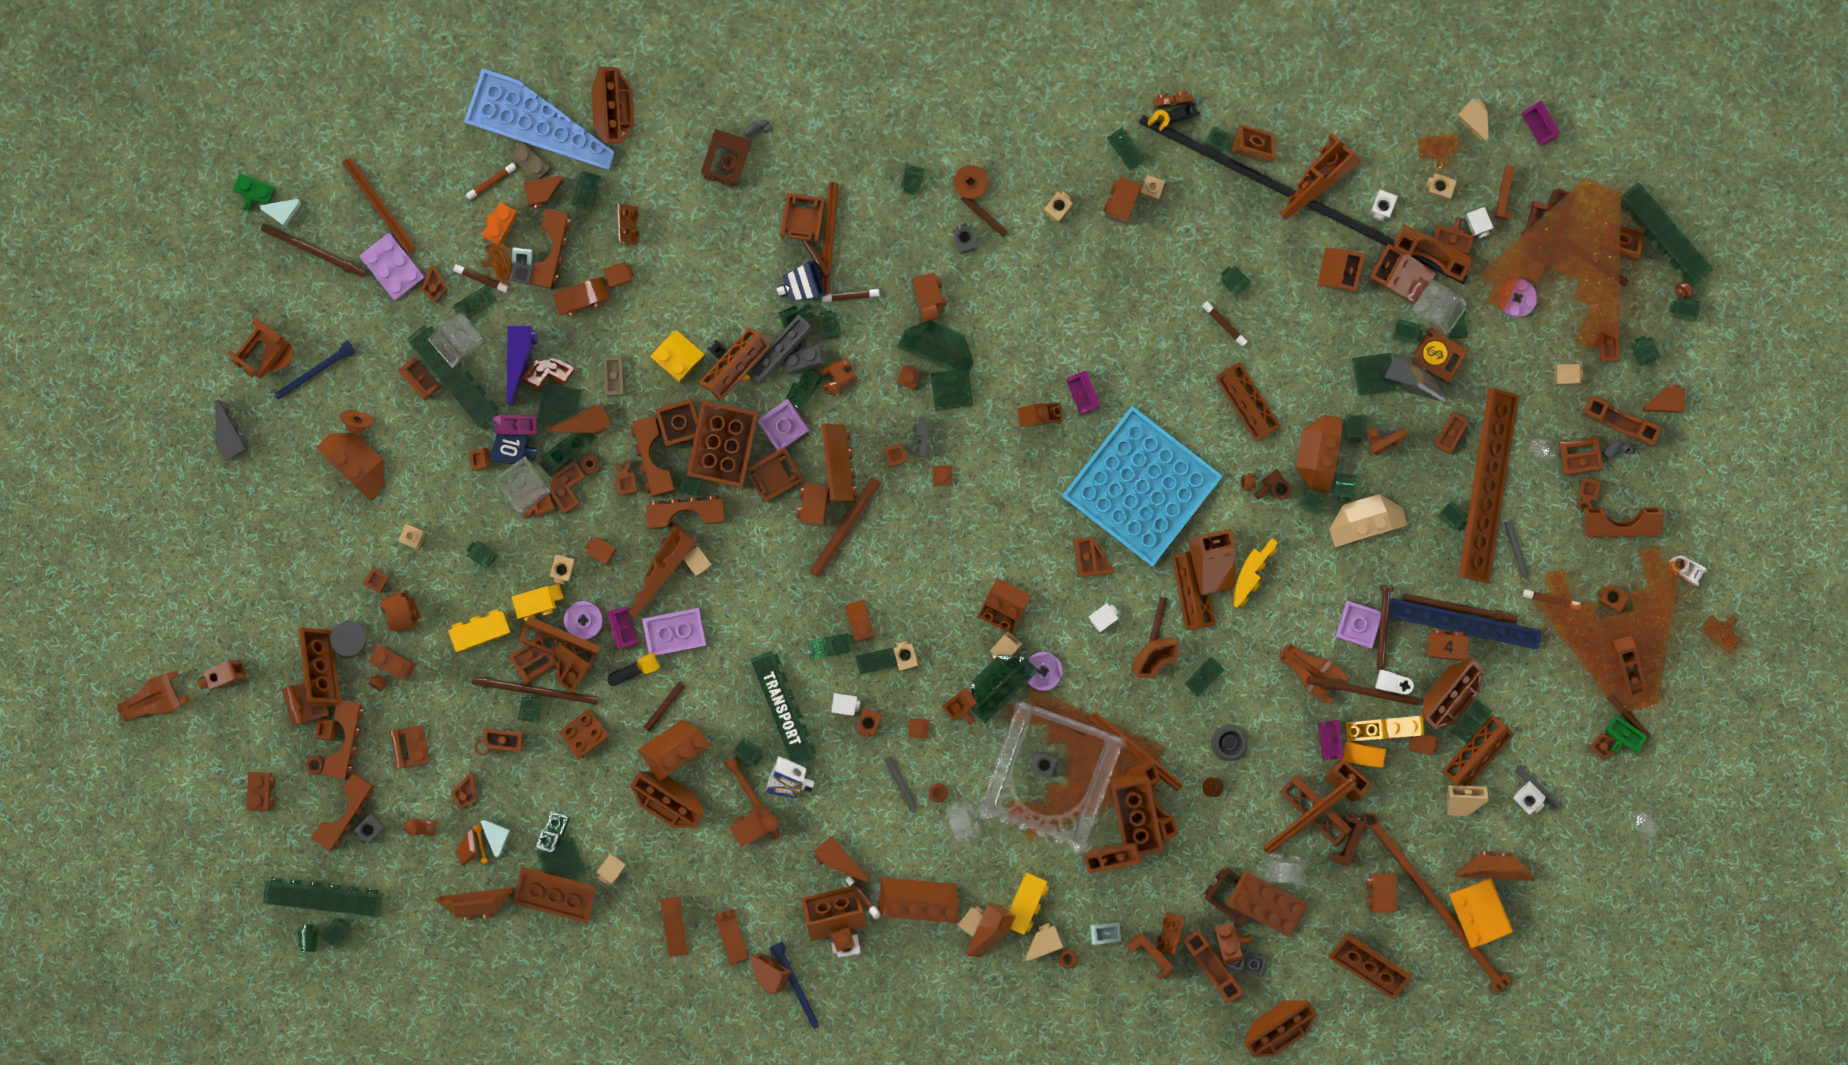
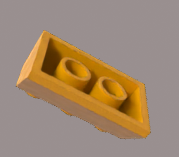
(1480, 912)

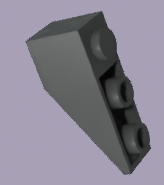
(227, 436)

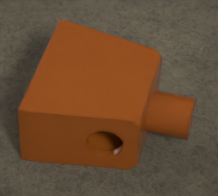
(222, 675)

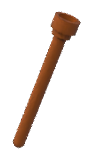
(733, 765)

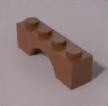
(1417, 243)
(544, 272)
(1630, 426)
(647, 432)
(660, 514)
(1647, 522)
(348, 716)
(356, 791)
(1165, 821)
(1212, 966)

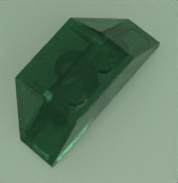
(937, 346)
(999, 683)

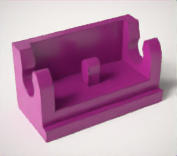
(1540, 123)
(1083, 392)
(515, 424)
(622, 628)
(1330, 740)

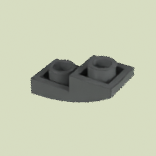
(921, 431)
(1250, 963)

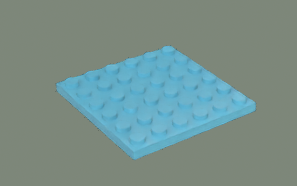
(1142, 486)

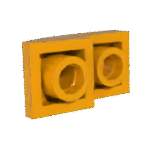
(1364, 754)

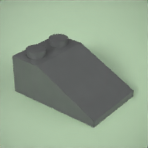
(1413, 379)

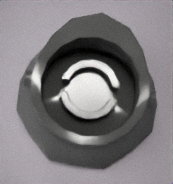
(348, 639)
(1229, 743)

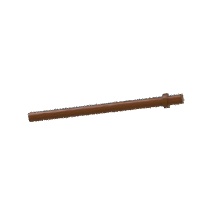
(486, 682)

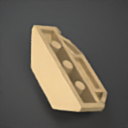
(1366, 519)

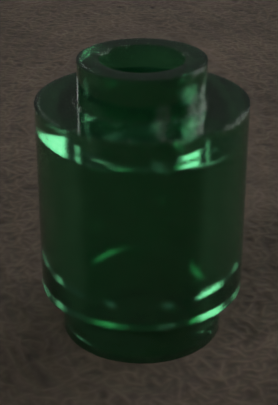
(307, 938)

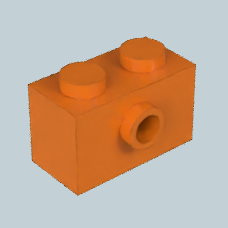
(499, 223)

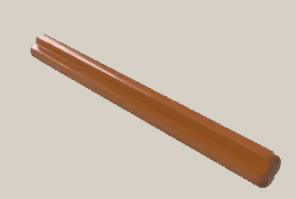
(378, 205)
(829, 231)
(845, 527)
(1136, 751)
(1310, 816)

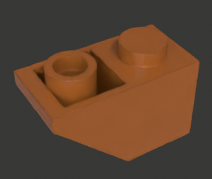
(1039, 414)

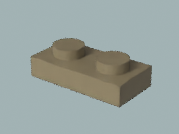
(529, 162)
(613, 375)

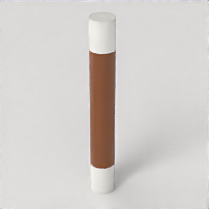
(491, 181)

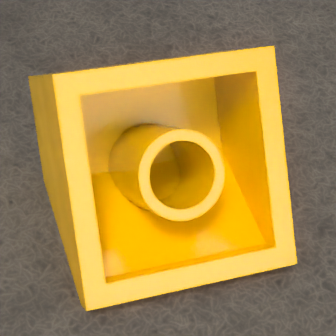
(677, 356)

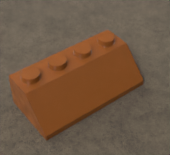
(1136, 813)
(918, 900)

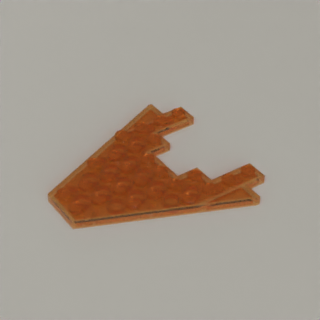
(1578, 240)
(1592, 637)
(1081, 759)

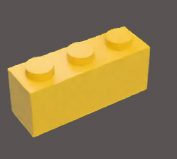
(479, 630)
(1026, 902)

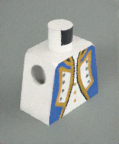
(788, 779)

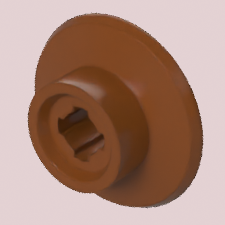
(977, 175)
(282, 361)
(356, 420)

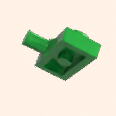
(253, 191)
(1624, 735)

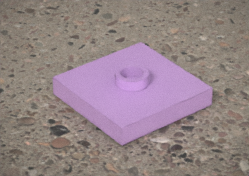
(783, 425)
(1358, 624)

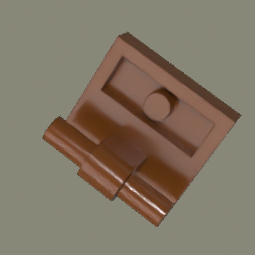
(1380, 445)
(298, 707)

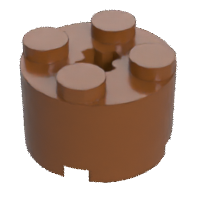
(401, 612)

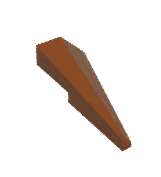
(1330, 166)
(669, 556)

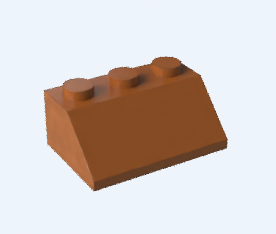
(673, 749)
(833, 912)

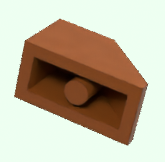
(541, 191)
(1667, 400)
(859, 621)
(769, 973)

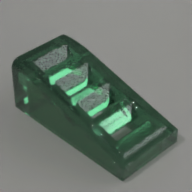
(458, 306)

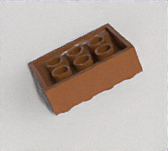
(722, 444)
(837, 463)

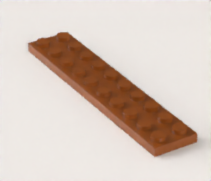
(1488, 485)

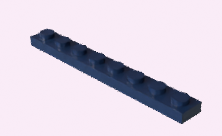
(1464, 623)

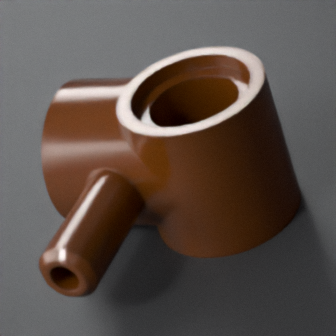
(1271, 483)

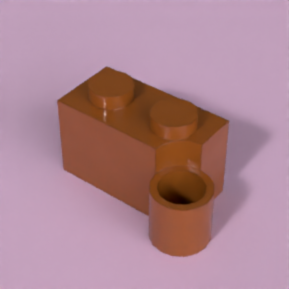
(929, 296)
(501, 740)
(753, 826)

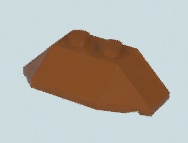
(612, 105)
(1319, 452)
(355, 461)
(1452, 693)
(667, 800)
(1495, 867)
(475, 903)
(1280, 1028)

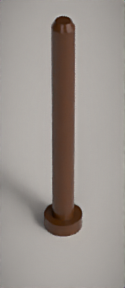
(1383, 625)

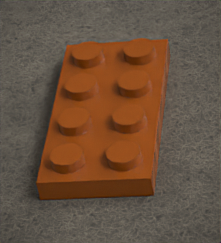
(554, 894)
(1267, 903)

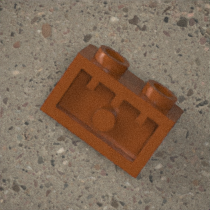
(259, 791)

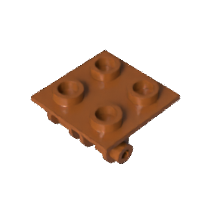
(627, 224)
(584, 734)
(1170, 933)

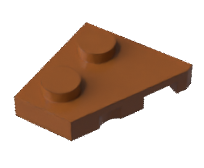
(1090, 558)
(570, 668)

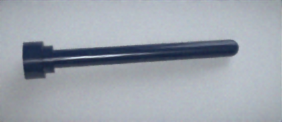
(345, 350)
(779, 951)

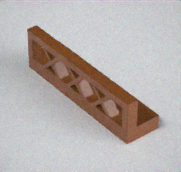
(736, 365)
(1245, 403)
(1189, 593)
(557, 635)
(1481, 755)
(1315, 799)

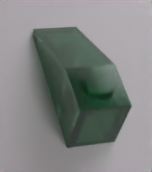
(565, 452)

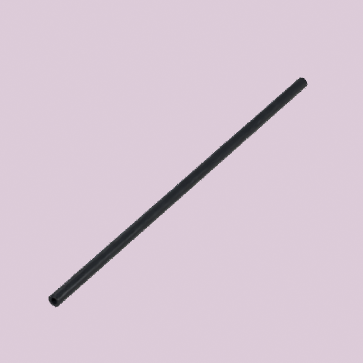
(1284, 190)

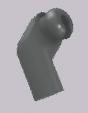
(757, 125)
(1617, 447)

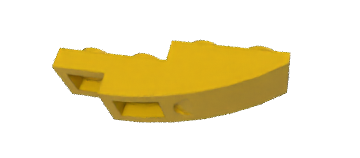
(1247, 578)
(1385, 728)

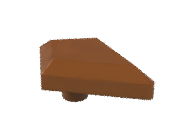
(433, 284)
(1602, 746)
(465, 792)
(468, 848)

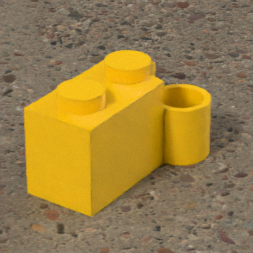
(537, 601)

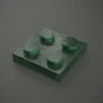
(1370, 374)
(951, 389)
(558, 403)
(564, 862)

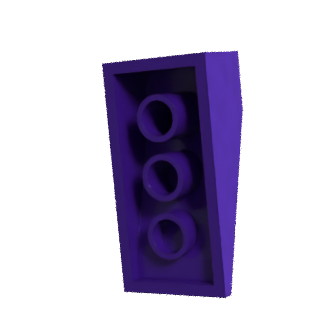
(519, 352)

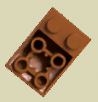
(1401, 274)
(1213, 561)

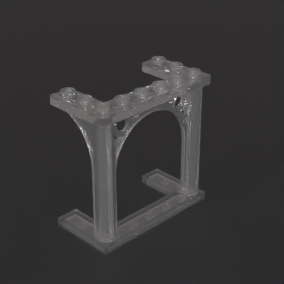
(1092, 800)

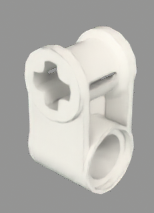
(1690, 570)
(1390, 682)

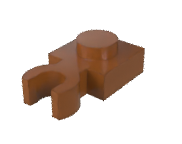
(625, 481)
(1588, 490)
(542, 507)

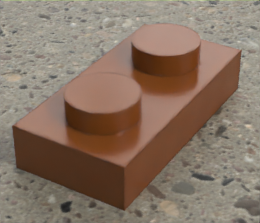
(1451, 433)

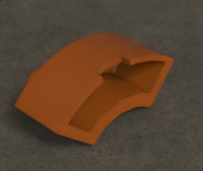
(581, 296)
(1154, 657)

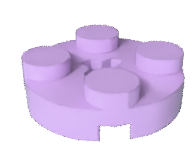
(1527, 303)
(591, 612)
(1052, 677)

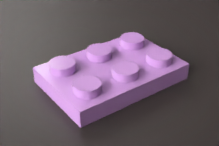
(392, 266)
(674, 632)

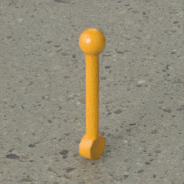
(477, 828)

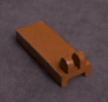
(1501, 212)
(731, 936)

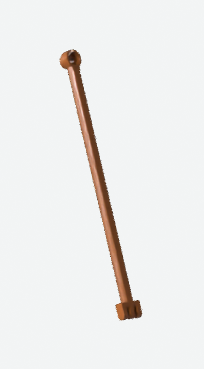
(1437, 904)

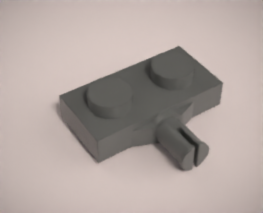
(803, 358)

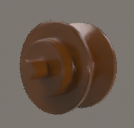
(1213, 787)

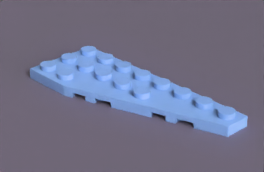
(516, 112)

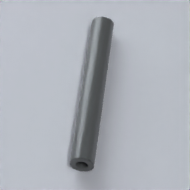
(1516, 548)
(900, 782)
(1549, 797)

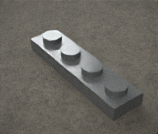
(781, 348)

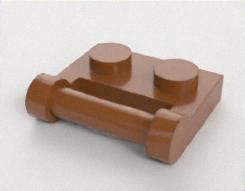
(1580, 461)
(529, 655)
(415, 744)

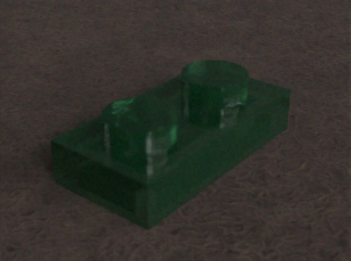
(876, 661)
(1204, 676)

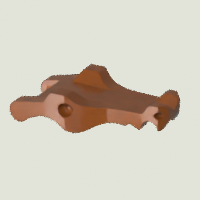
(1311, 666)
(155, 697)

